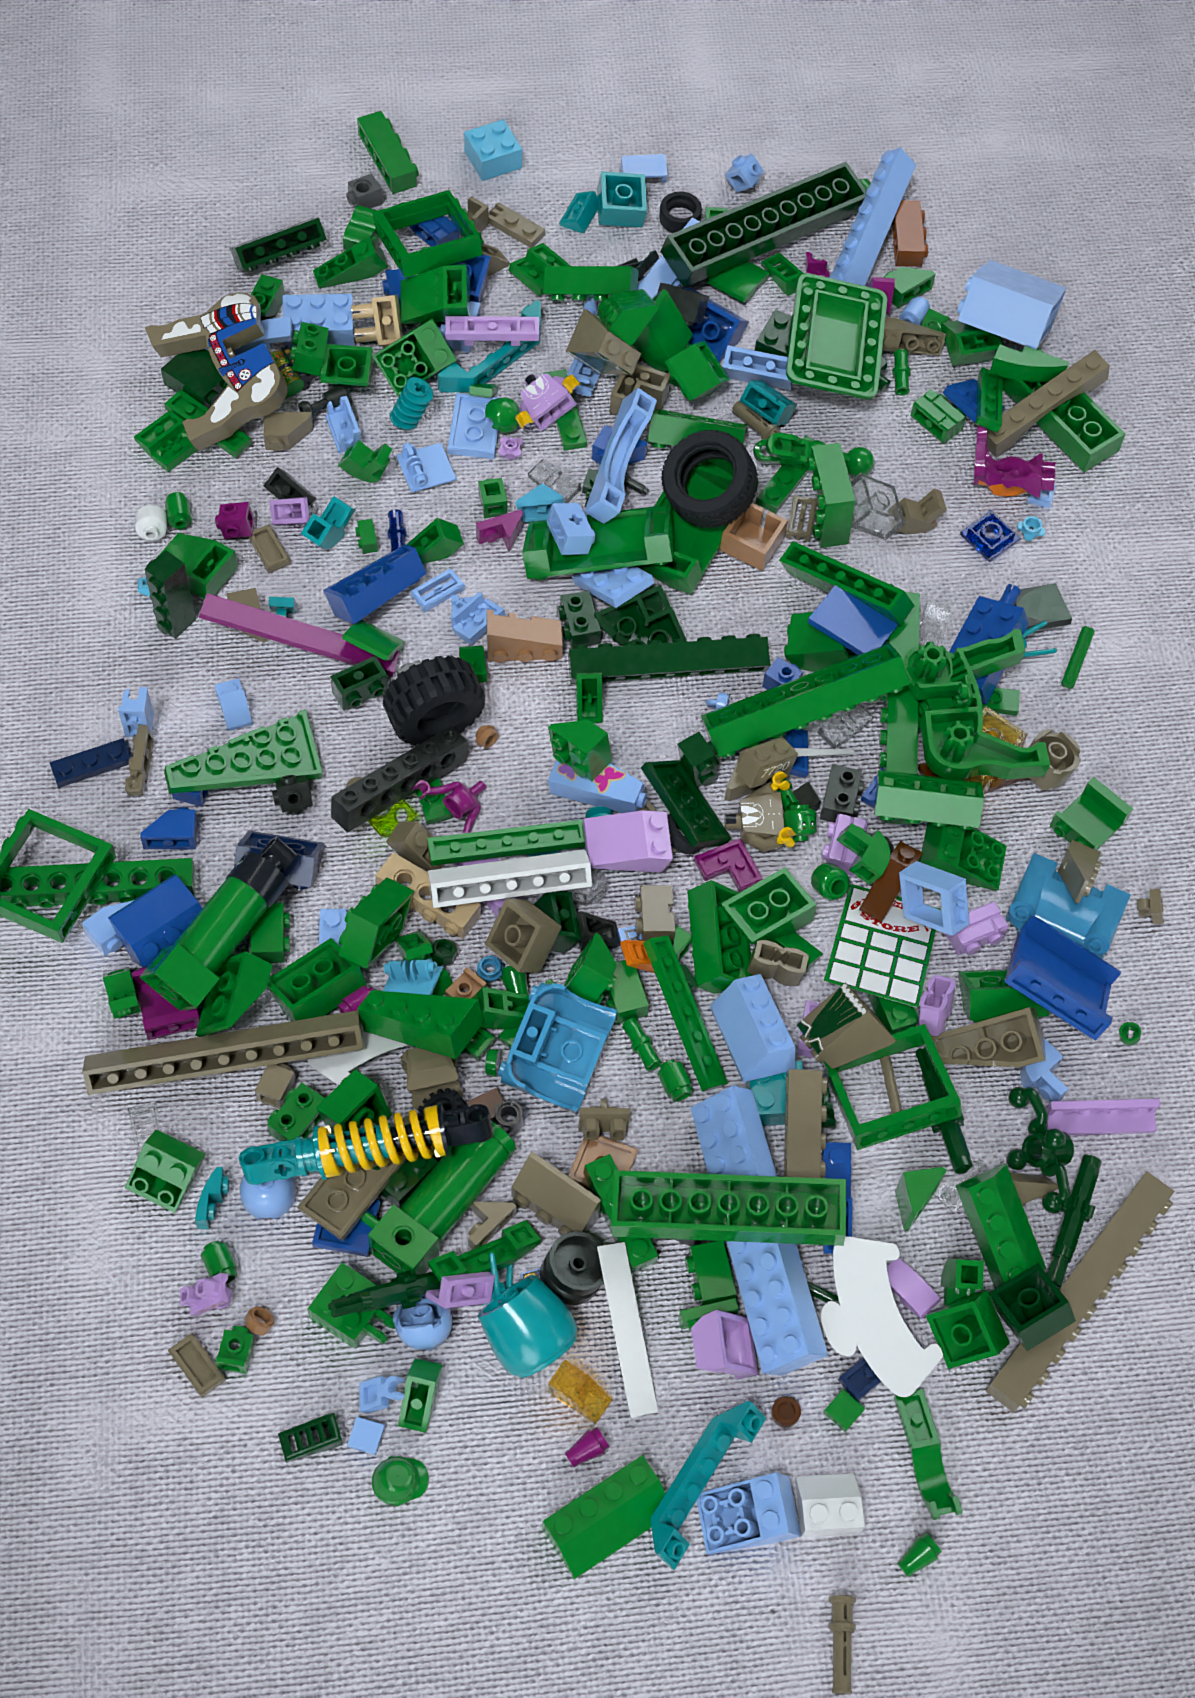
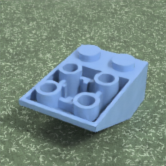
(748, 1514)

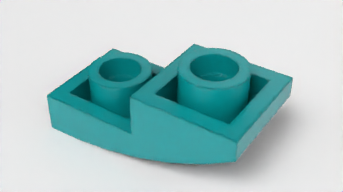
(212, 1193)

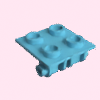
(412, 976)

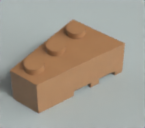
(522, 639)

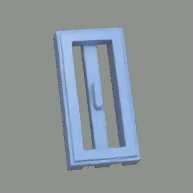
(440, 593)

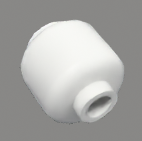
(151, 522)

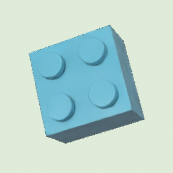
(493, 150)

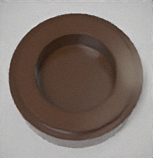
(785, 1412)

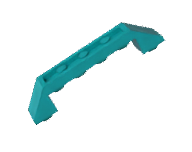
(458, 380)
(739, 1422)

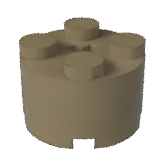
(1063, 758)

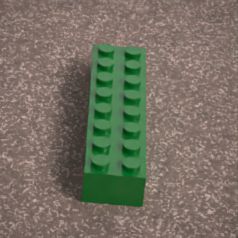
(805, 700)
(729, 1208)

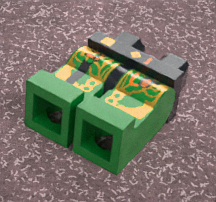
(295, 380)

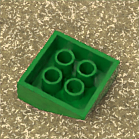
(834, 495)

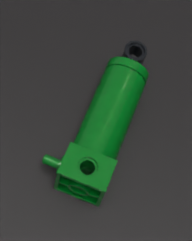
(412, 1234)

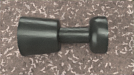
(331, 395)

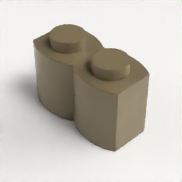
(779, 963)

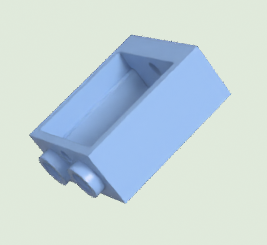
(951, 888)

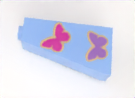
(609, 789)

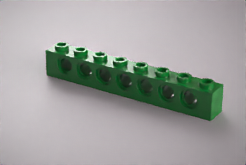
(124, 872)

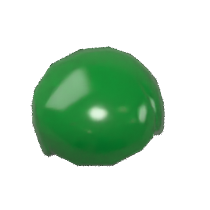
(503, 413)

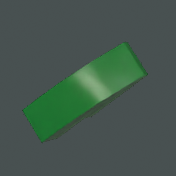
(1027, 365)

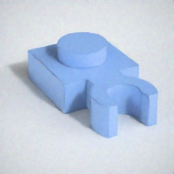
(376, 1392)

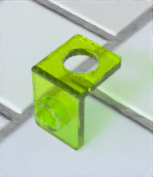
(386, 824)

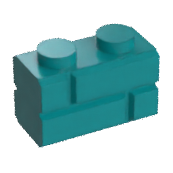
(768, 402)

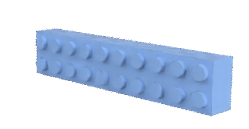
(767, 1273)

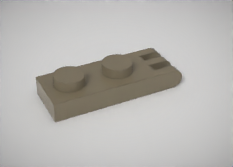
(515, 225)

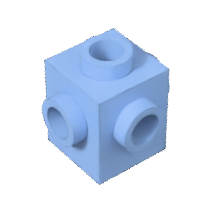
(744, 172)

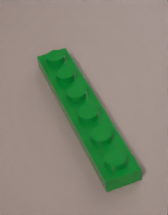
(506, 842)
(685, 1013)

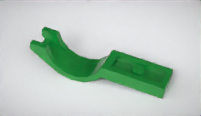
(926, 1455)

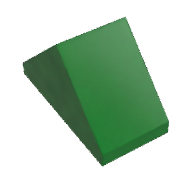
(589, 697)

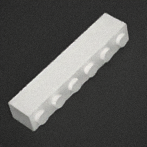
(509, 878)

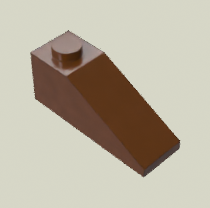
(887, 887)

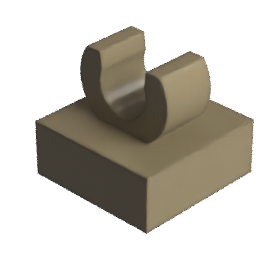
(1152, 906)

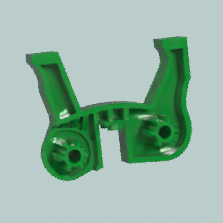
(954, 737)

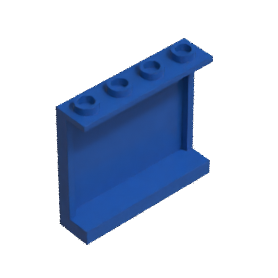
(1062, 977)

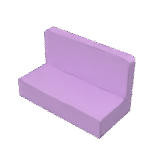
(463, 1290)

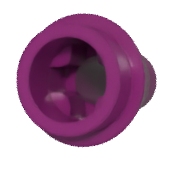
(587, 1447)

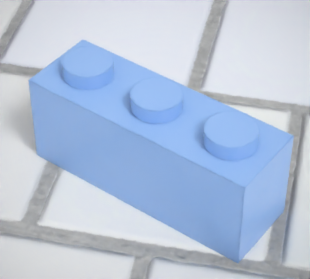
(755, 365)

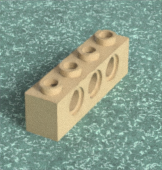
(454, 923)

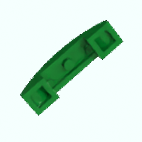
(513, 1245)

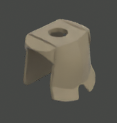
(428, 1073)

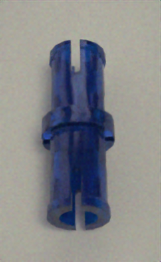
(396, 530)

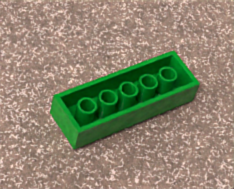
(1075, 425)

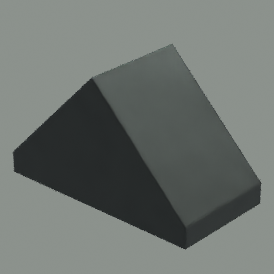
(592, 924)

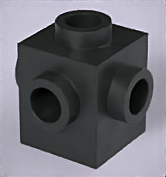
(292, 794)

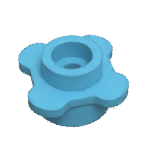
(1033, 523)

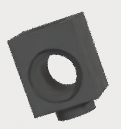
(364, 192)

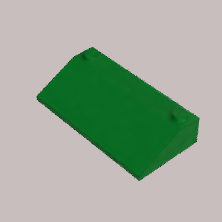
(626, 540)
(694, 545)

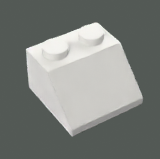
(829, 1505)

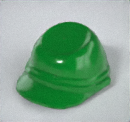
(399, 1480)

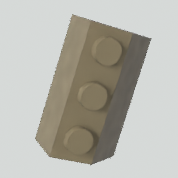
(554, 1197)

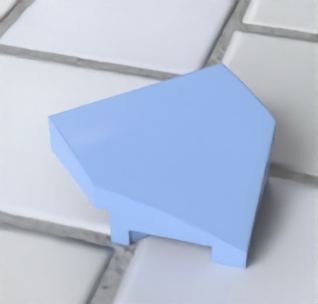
(469, 616)

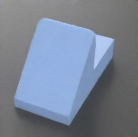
(233, 704)

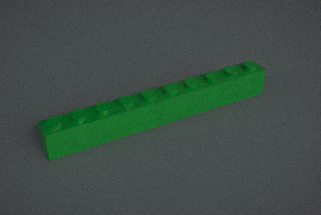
(901, 708)

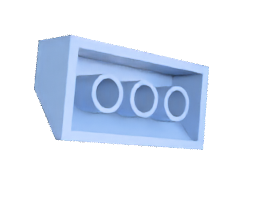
(753, 1029)

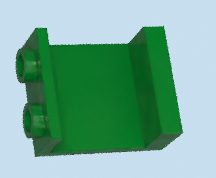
(1092, 816)

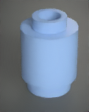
(915, 310)

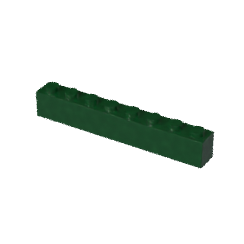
(672, 659)

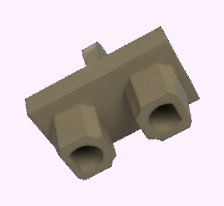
(603, 1119)

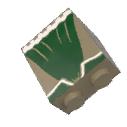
(601, 348)
(843, 1029)

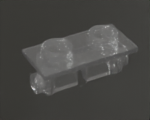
(948, 1192)

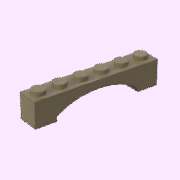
(1077, 379)

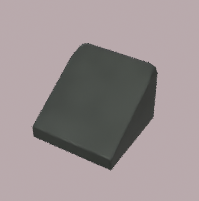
(806, 795)

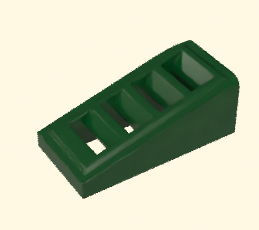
(313, 1448)

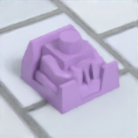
(724, 1344)

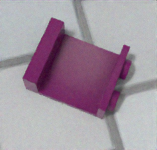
(159, 1015)

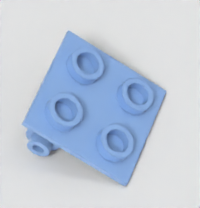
(425, 466)

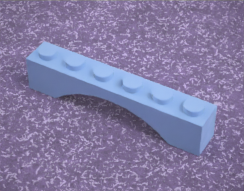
(608, 487)

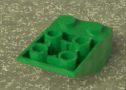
(435, 294)
(415, 355)
(206, 562)
(964, 854)

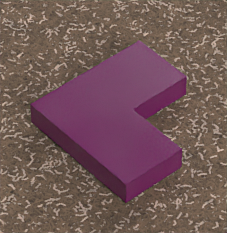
(729, 858)

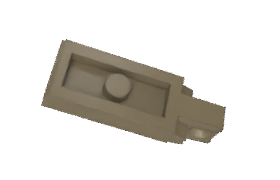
(140, 762)

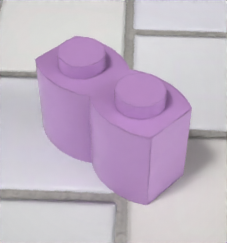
(936, 1004)

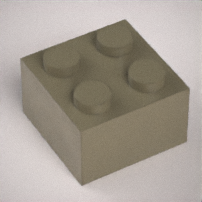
(522, 935)

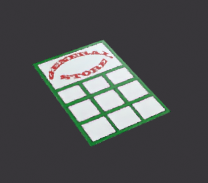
(878, 956)

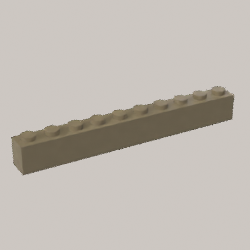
(222, 1052)
(1083, 1288)

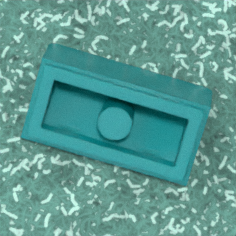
(580, 212)

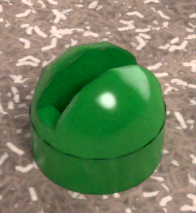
(1124, 1031)

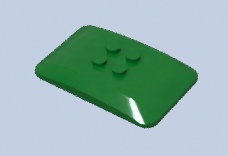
(836, 336)

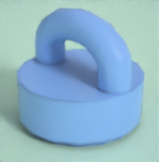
(722, 700)

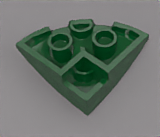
(641, 619)

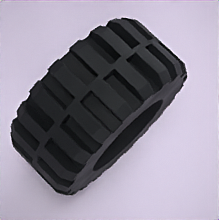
(433, 698)

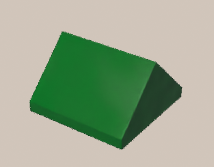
(915, 1192)

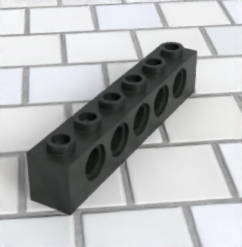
(397, 778)

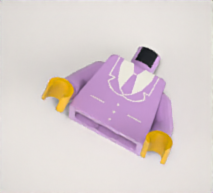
(546, 399)

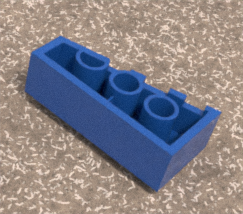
(374, 584)

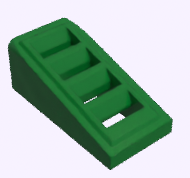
(784, 275)

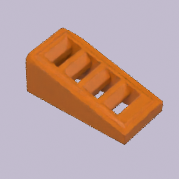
(640, 961)

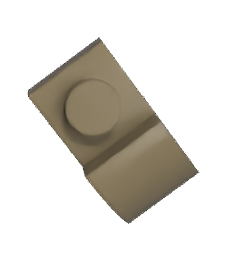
(922, 515)

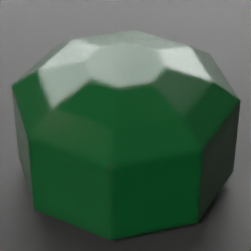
(443, 951)

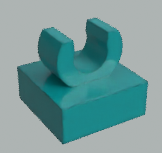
(282, 605)

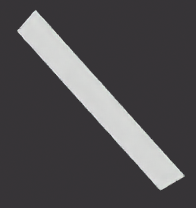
(627, 1329)

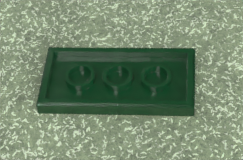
(686, 803)

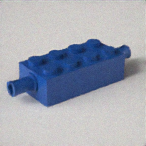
(991, 621)

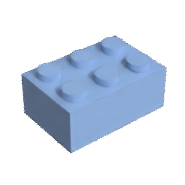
(322, 310)

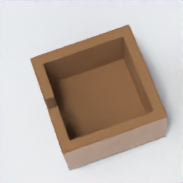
(751, 542)

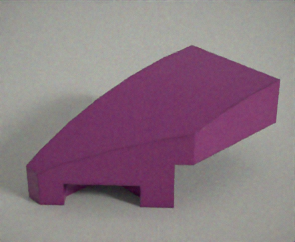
(816, 267)

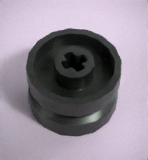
(573, 1268)

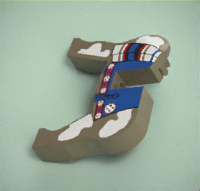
(252, 377)

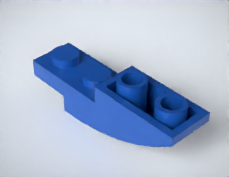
(838, 1166)

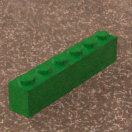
(827, 572)

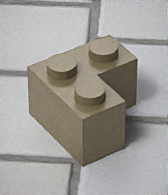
(647, 379)

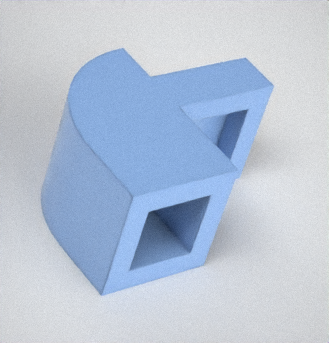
(1041, 1075)

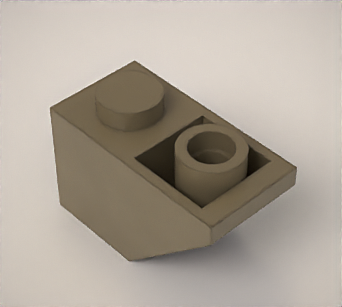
(410, 843)

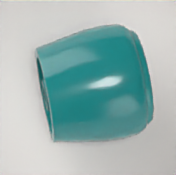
(528, 1327)

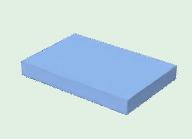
(470, 429)

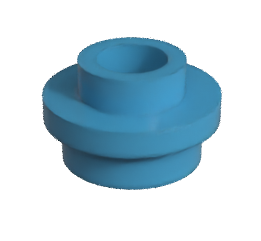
(486, 962)

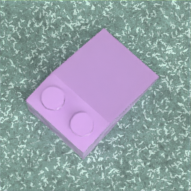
(628, 841)

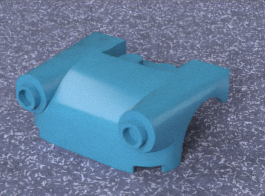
(1046, 896)
(557, 1046)

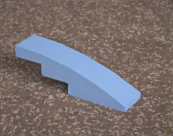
(275, 331)

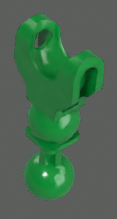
(794, 451)

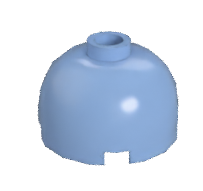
(268, 1199)
(423, 1325)

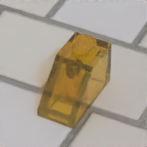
(579, 1392)

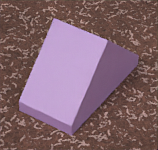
(289, 510)

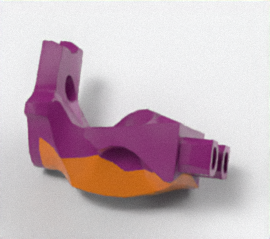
(1016, 474)

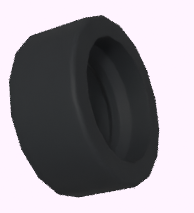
(678, 200)

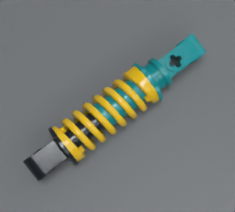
(363, 1146)

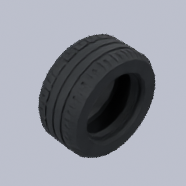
(693, 451)

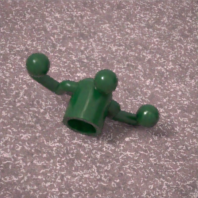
(1042, 1148)

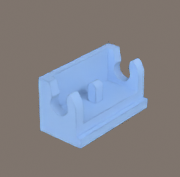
(650, 165)
(586, 376)
(342, 424)
(136, 711)

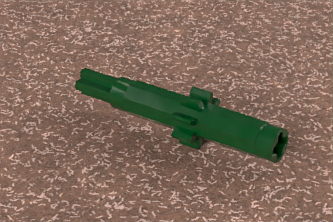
(949, 1130)
(1075, 1211)
(401, 1290)

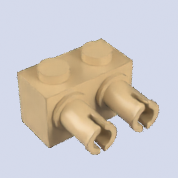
(387, 320)

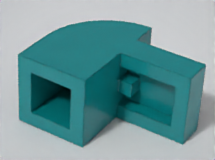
(329, 527)

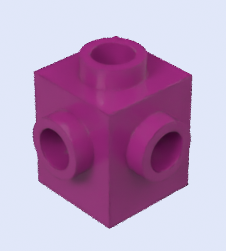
(235, 520)

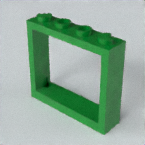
(422, 210)
(82, 891)
(907, 1120)

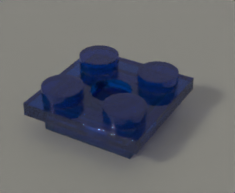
(988, 545)

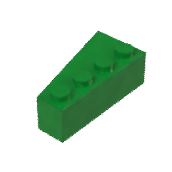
(422, 1020)

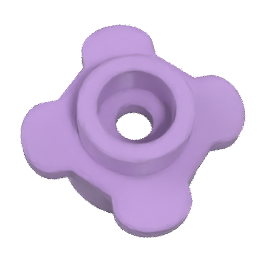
(510, 452)

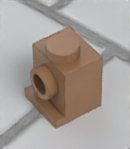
(467, 981)

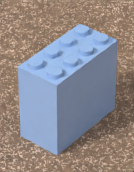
(1011, 303)

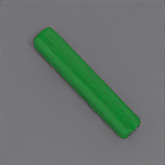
(1077, 657)

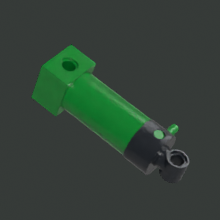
(188, 967)

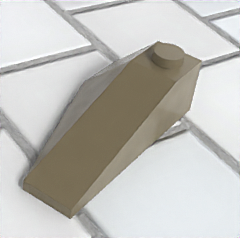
(999, 1041)

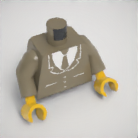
(762, 817)

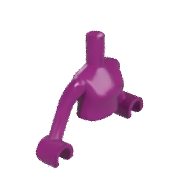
(459, 801)

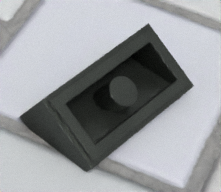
(285, 486)

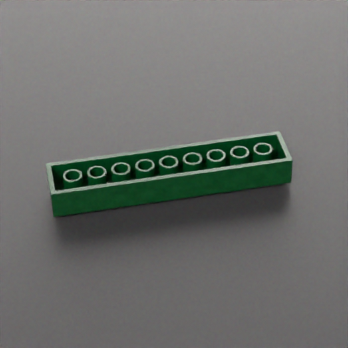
(763, 224)

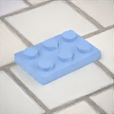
(615, 584)

